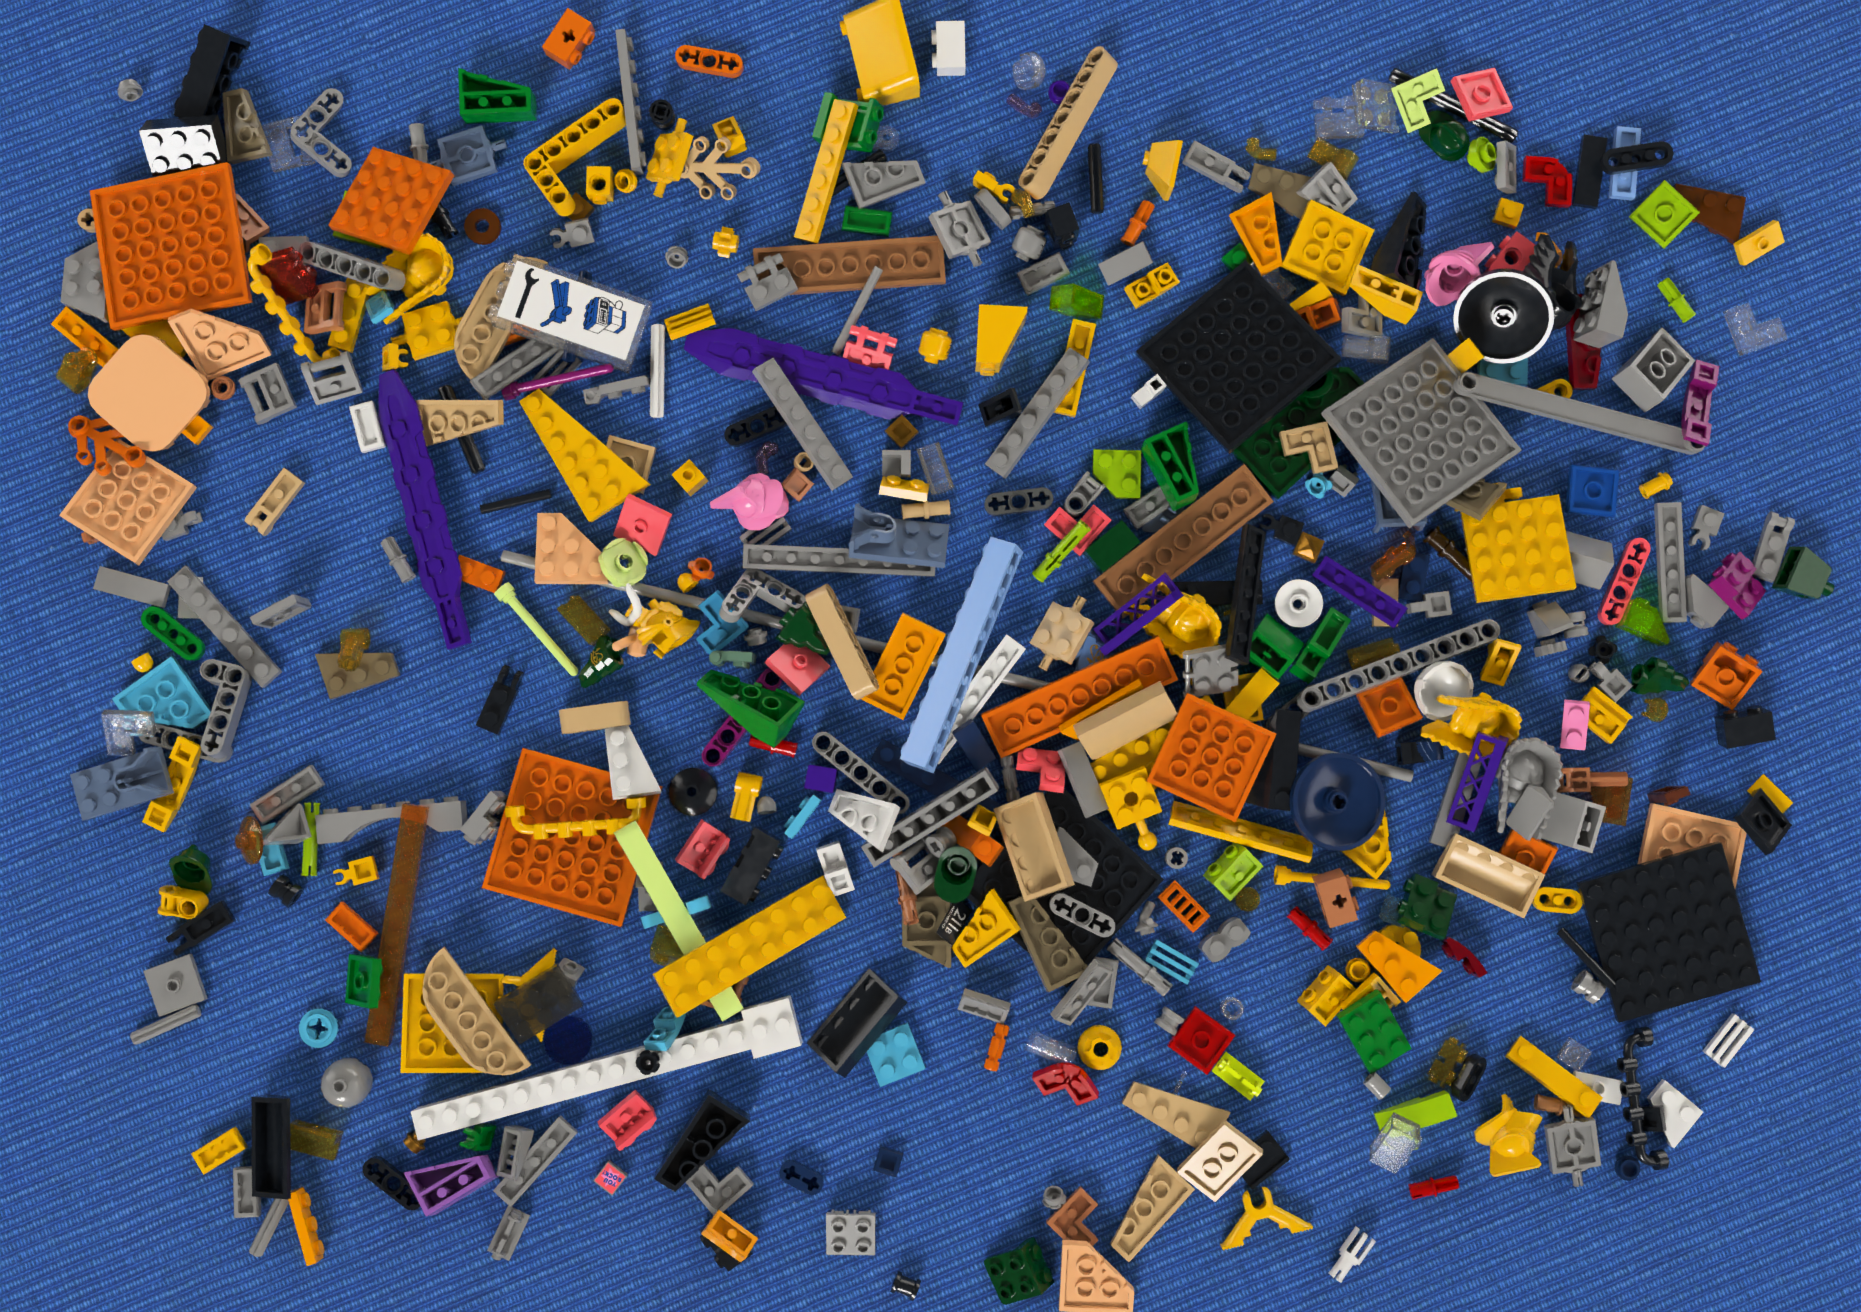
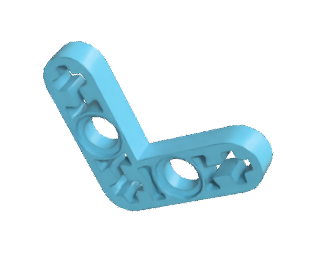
(693, 906)

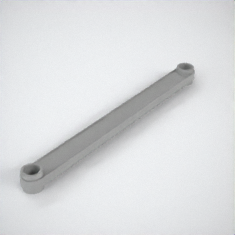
(1574, 412)

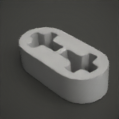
(992, 208)

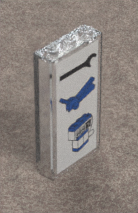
(570, 313)

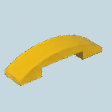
(182, 769)

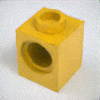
(599, 174)
(690, 477)

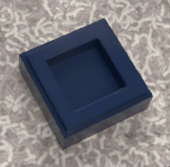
(888, 1161)

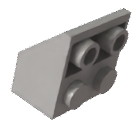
(1574, 823)

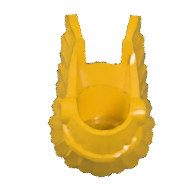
(425, 273)
(1183, 625)
(1471, 717)

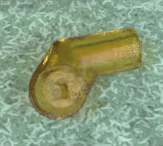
(1259, 153)

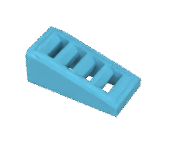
(379, 306)

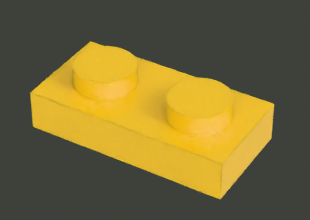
(906, 489)

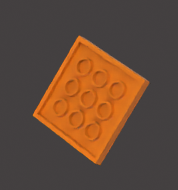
(391, 200)
(1211, 757)

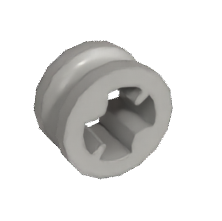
(1168, 856)

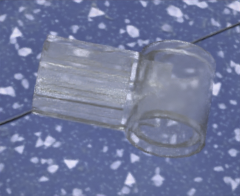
(1374, 349)

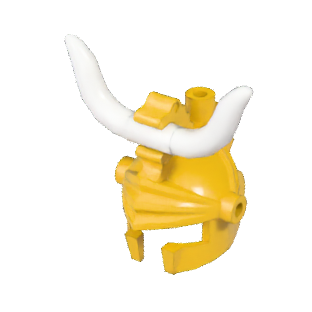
(660, 625)

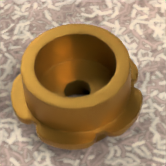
(413, 1143)

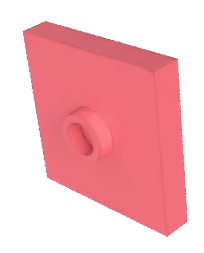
(1481, 94)
(643, 524)
(797, 666)

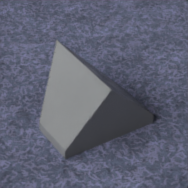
(290, 829)

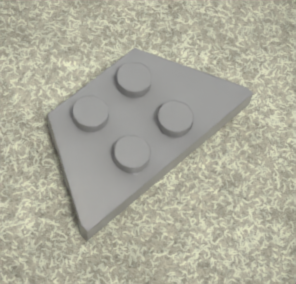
(84, 283)

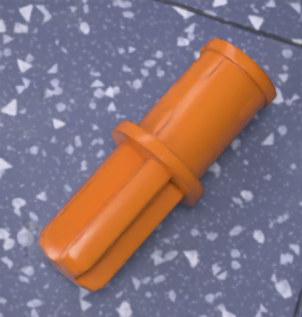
(1137, 223)

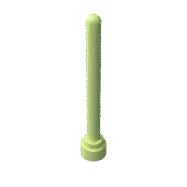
(507, 595)

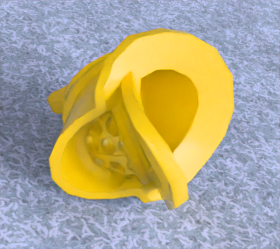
(1510, 1139)

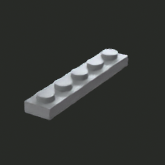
(1670, 562)

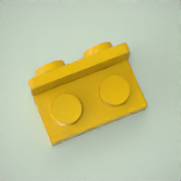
(1326, 995)

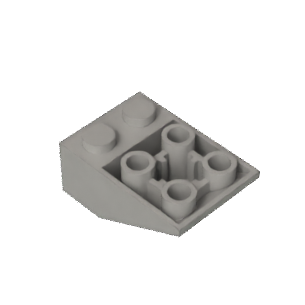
(1603, 308)

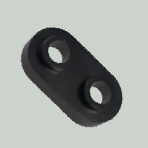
(1469, 1077)

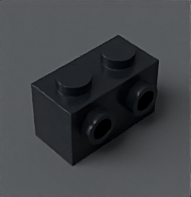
(1744, 727)

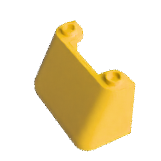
(881, 52)

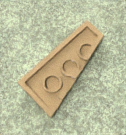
(456, 418)
(1153, 1205)

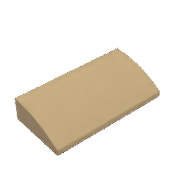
(1125, 721)
(1033, 846)
(1488, 875)

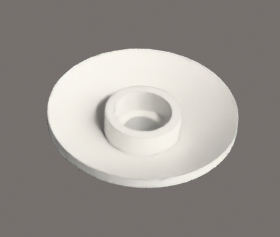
(1310, 600)

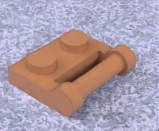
(318, 309)

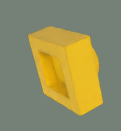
(1508, 213)

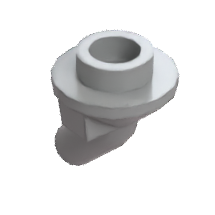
(1146, 925)

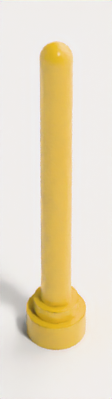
(1283, 875)

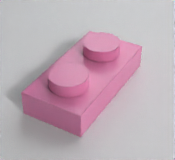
(1574, 724)

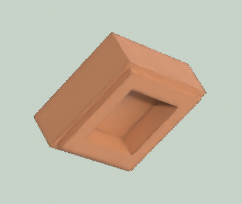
(797, 484)

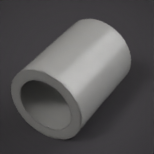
(1377, 1085)

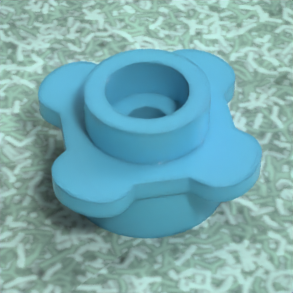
(1314, 489)

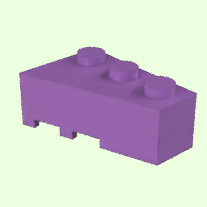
(448, 1183)

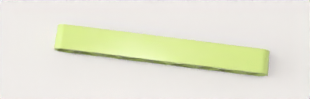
(670, 905)

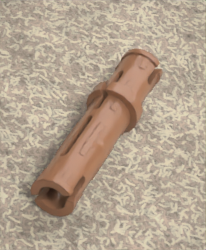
(906, 899)

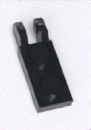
(499, 702)
(202, 926)

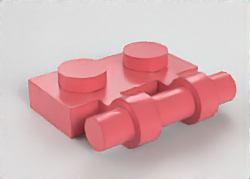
(866, 355)

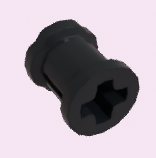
(905, 1286)

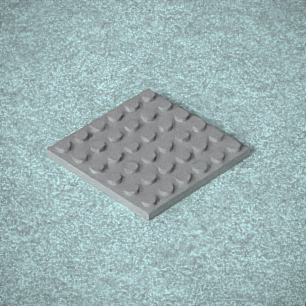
(1419, 434)

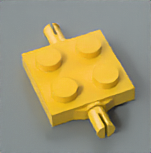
(669, 157)
(428, 330)

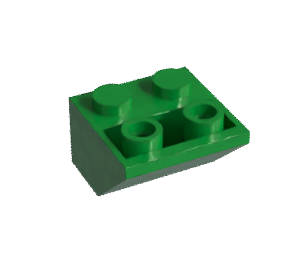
(1273, 647)

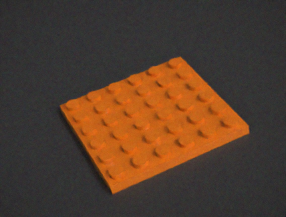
(170, 246)
(571, 873)

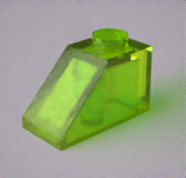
(1076, 301)
(1644, 622)

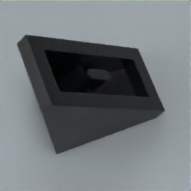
(1000, 408)

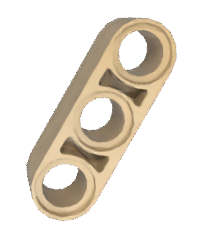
(594, 717)

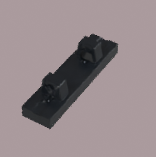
(1215, 592)

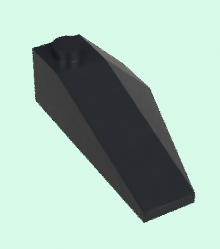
(1401, 247)
(1280, 766)

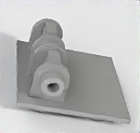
(850, 1233)

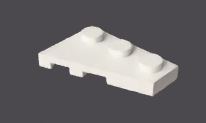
(627, 765)
(866, 816)

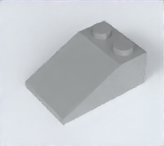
(1653, 370)

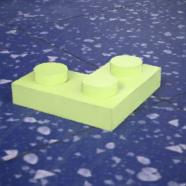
(1410, 98)

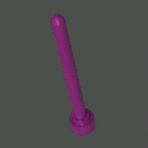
(515, 388)

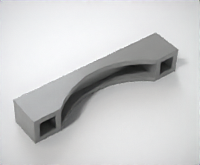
(343, 826)

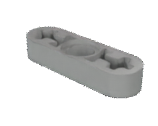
(1100, 917)

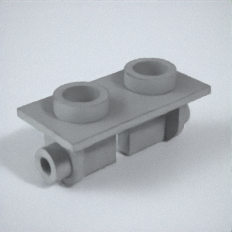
(508, 1233)

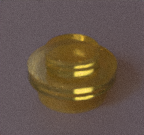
(1247, 899)

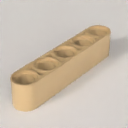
(842, 641)

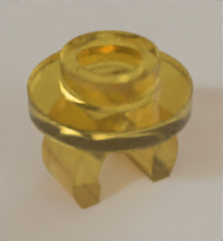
(1656, 709)

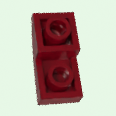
(1458, 951)

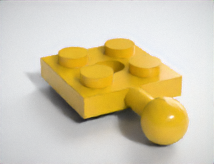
(1144, 806)

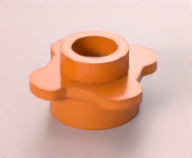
(701, 564)

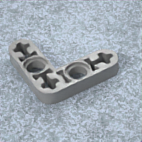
(314, 137)
(755, 589)

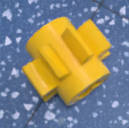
(725, 242)

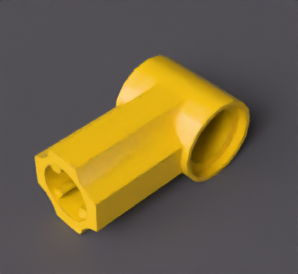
(746, 790)

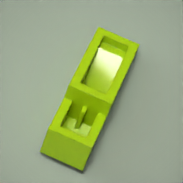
(1423, 1111)

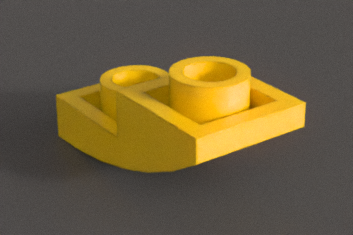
(1152, 285)

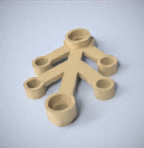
(712, 168)

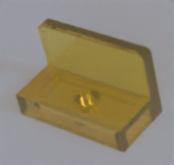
(315, 1139)

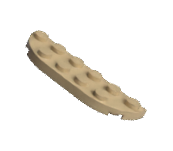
(476, 340)
(468, 1019)

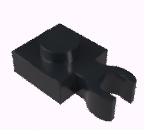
(1286, 529)

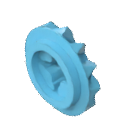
(310, 1035)

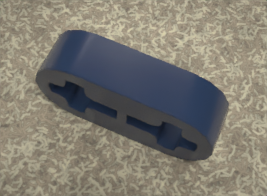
(798, 1182)

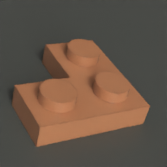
(1068, 1218)

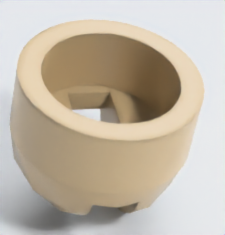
(807, 465)

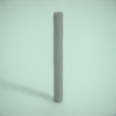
(857, 310)

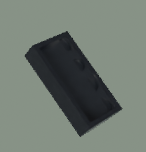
(856, 1023)
(271, 1146)

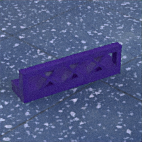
(1138, 623)
(1487, 781)

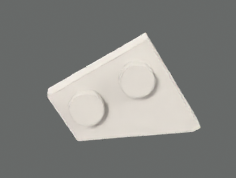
(1678, 1111)

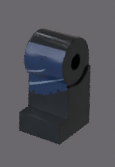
(1418, 752)

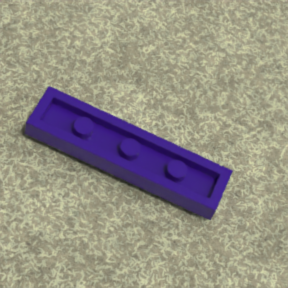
(1360, 592)

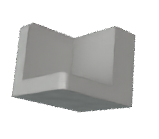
(896, 463)

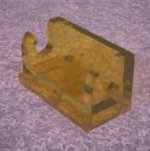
(583, 619)

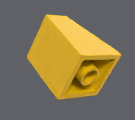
(996, 335)

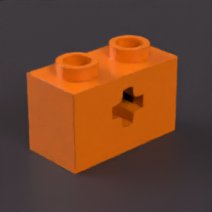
(569, 27)

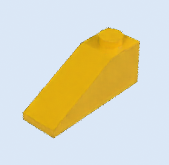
(1386, 294)

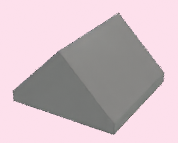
(1590, 559)

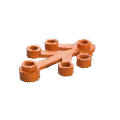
(101, 441)

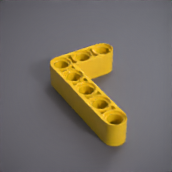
(569, 151)

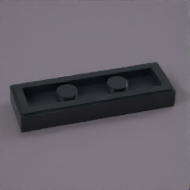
(1589, 172)

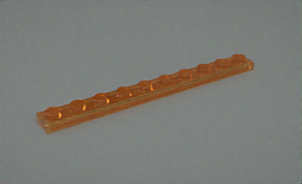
(397, 921)

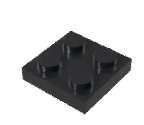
(1762, 821)

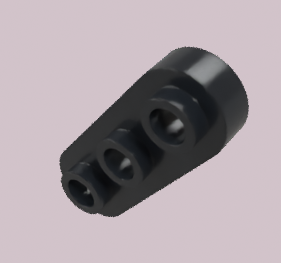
(1643, 152)

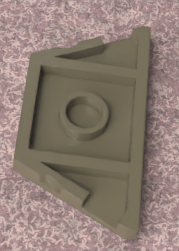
(923, 936)

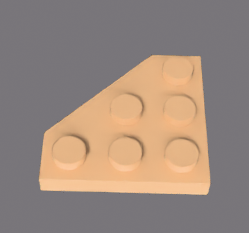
(217, 344)
(565, 553)
(1091, 1282)

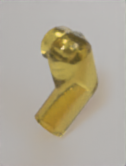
(1023, 199)

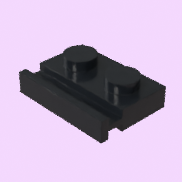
(1268, 1163)

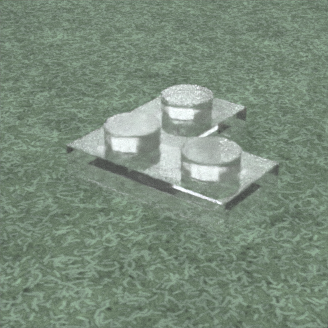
(1748, 334)
(121, 727)

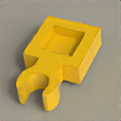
(359, 871)

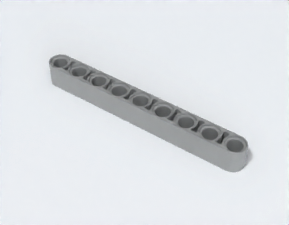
(1408, 660)

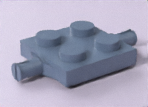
(468, 154)

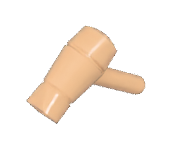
(633, 644)

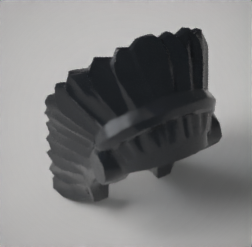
(1558, 281)

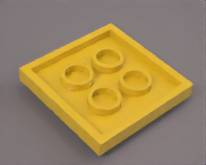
(1327, 247)

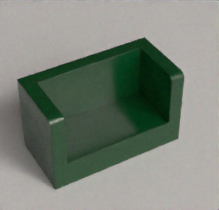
(1111, 547)

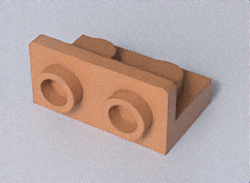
(251, 224)

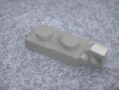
(615, 389)

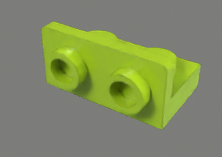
(1233, 870)

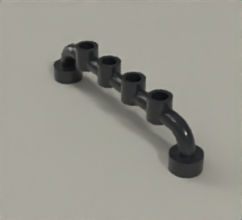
(1634, 1113)

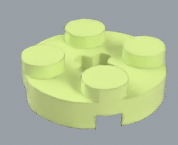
(611, 566)

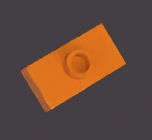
(351, 926)

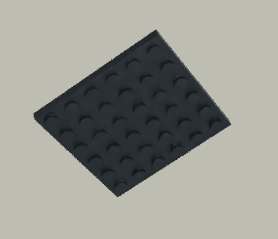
(1238, 356)
(1117, 888)
(1669, 931)

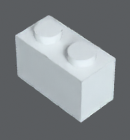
(950, 48)

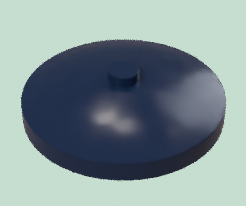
(1337, 801)

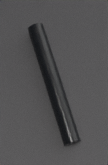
(515, 501)
(1586, 958)

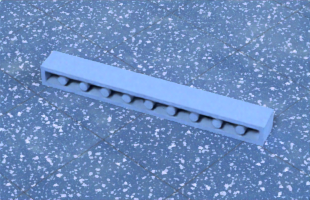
(961, 654)

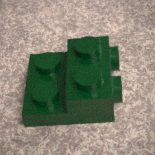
(1426, 906)

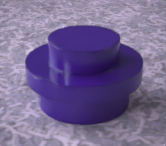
(1058, 91)

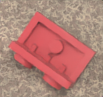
(703, 849)
(628, 1120)

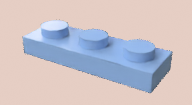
(1624, 185)

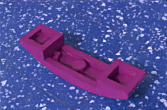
(1698, 402)

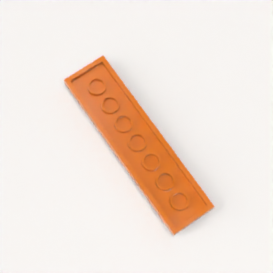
(1041, 711)

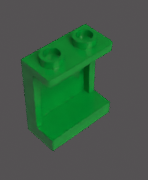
(865, 124)

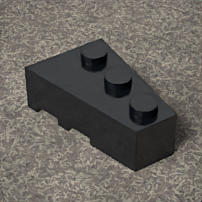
(752, 866)

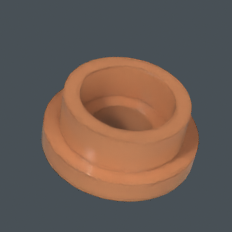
(218, 383)

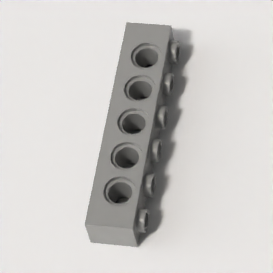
(934, 815)

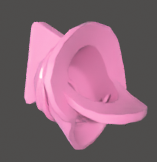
(1453, 271)
(755, 501)

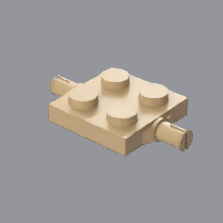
(1062, 633)

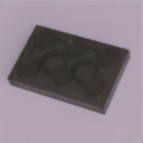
(538, 1003)

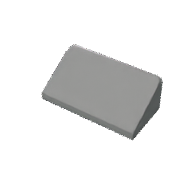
(1529, 811)

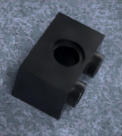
(1061, 226)

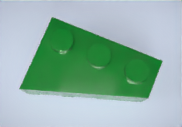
(494, 100)
(1172, 465)

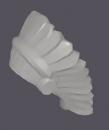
(1527, 764)

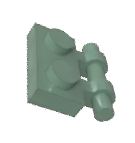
(738, 658)

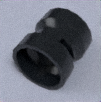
(665, 118)
(286, 891)

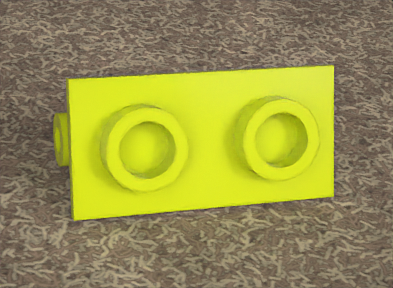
(1238, 1076)

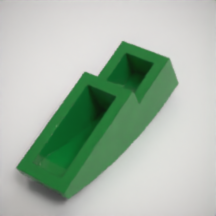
(1320, 645)

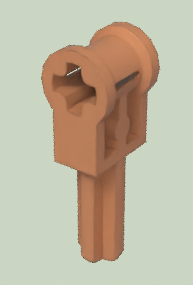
(1582, 779)

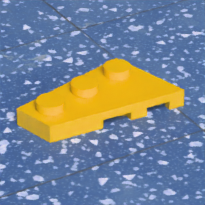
(986, 930)

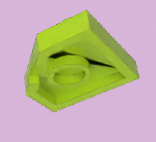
(1118, 472)

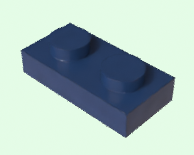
(1413, 578)

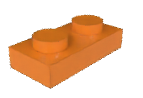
(480, 574)

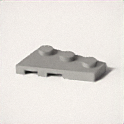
(881, 180)

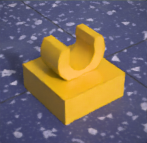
(390, 357)

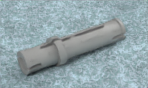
(1142, 969)

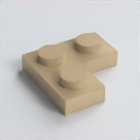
(1315, 440)

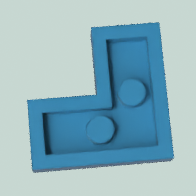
(720, 632)

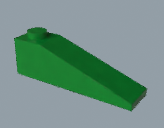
(760, 711)

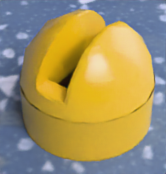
(686, 582)
(143, 663)

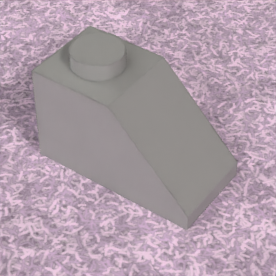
(1703, 603)
(1548, 619)

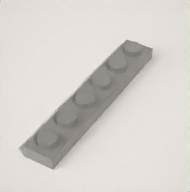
(630, 91)
(1037, 413)
(802, 424)
(224, 626)

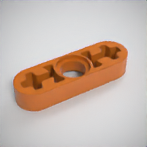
(704, 52)

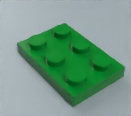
(1373, 1031)

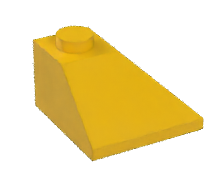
(1162, 165)

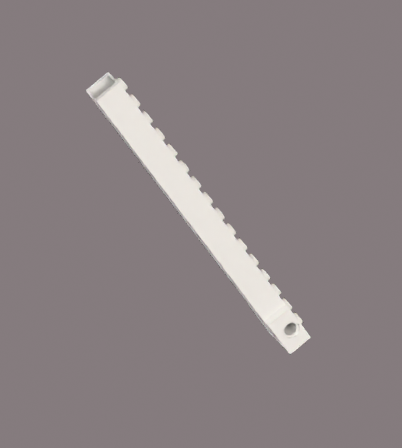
(763, 1029)

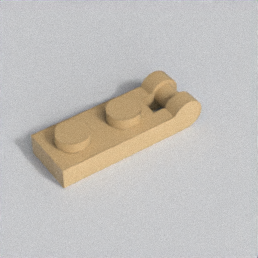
(274, 501)

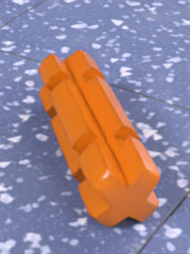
(996, 1047)

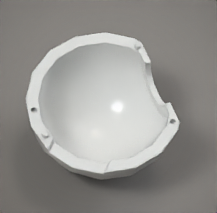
(1443, 679)

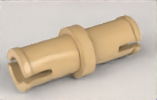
(925, 509)

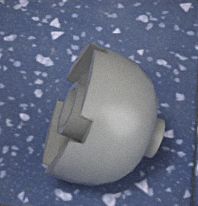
(346, 1082)

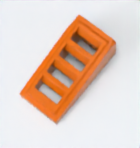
(1189, 900)

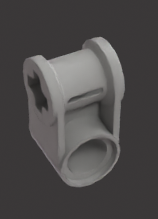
(1085, 492)

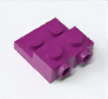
(1736, 585)

